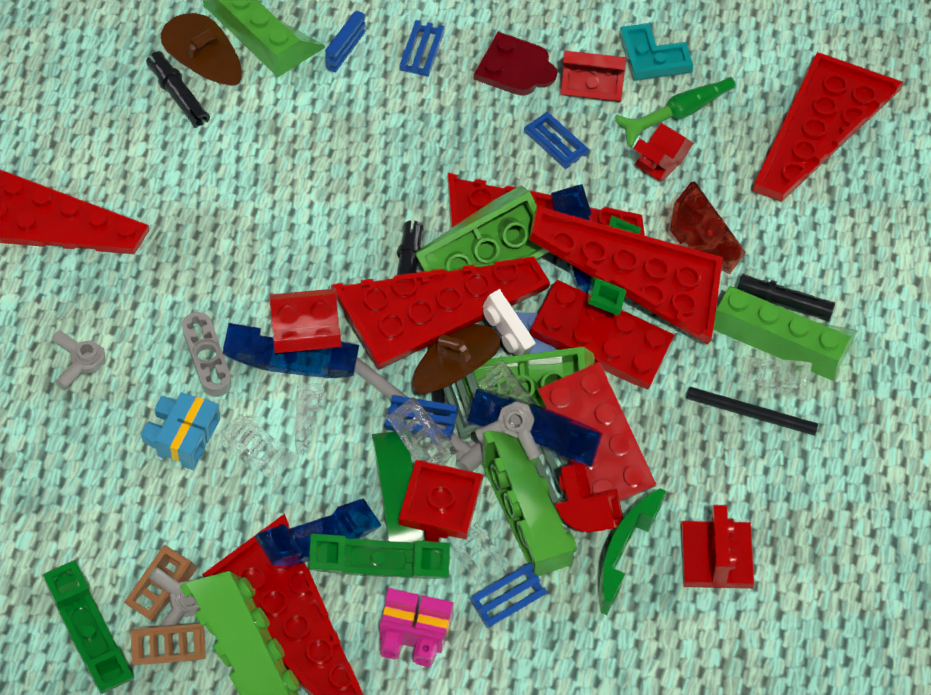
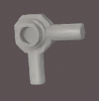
(85, 358)
(517, 421)
(180, 605)

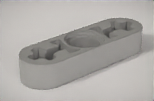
(209, 342)

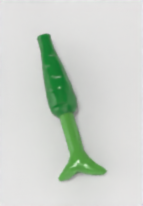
(677, 107)

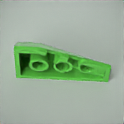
(489, 235)
(538, 369)

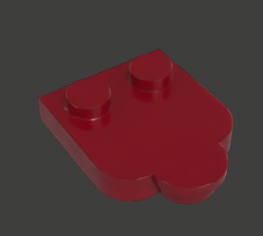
(515, 66)

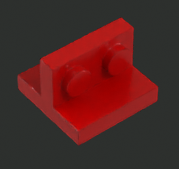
(593, 75)
(305, 320)
(440, 500)
(717, 552)

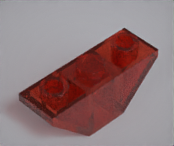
(703, 229)

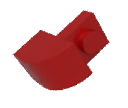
(662, 152)
(585, 509)

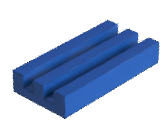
(428, 29)
(345, 41)
(557, 155)
(428, 406)
(532, 581)

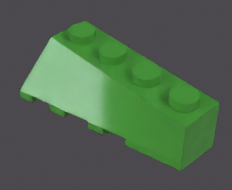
(267, 37)
(783, 332)
(527, 504)
(241, 634)

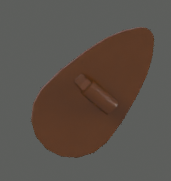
(202, 48)
(455, 357)

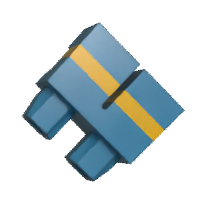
(186, 428)

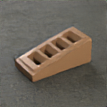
(162, 559)
(137, 634)

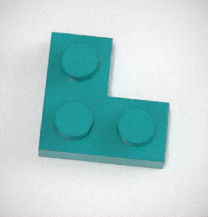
(652, 61)

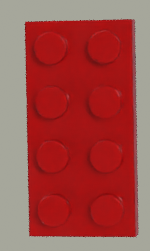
(621, 343)
(592, 401)

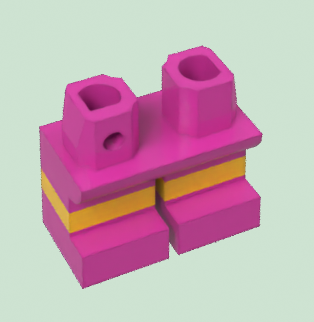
(399, 630)

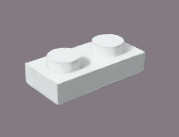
(514, 334)

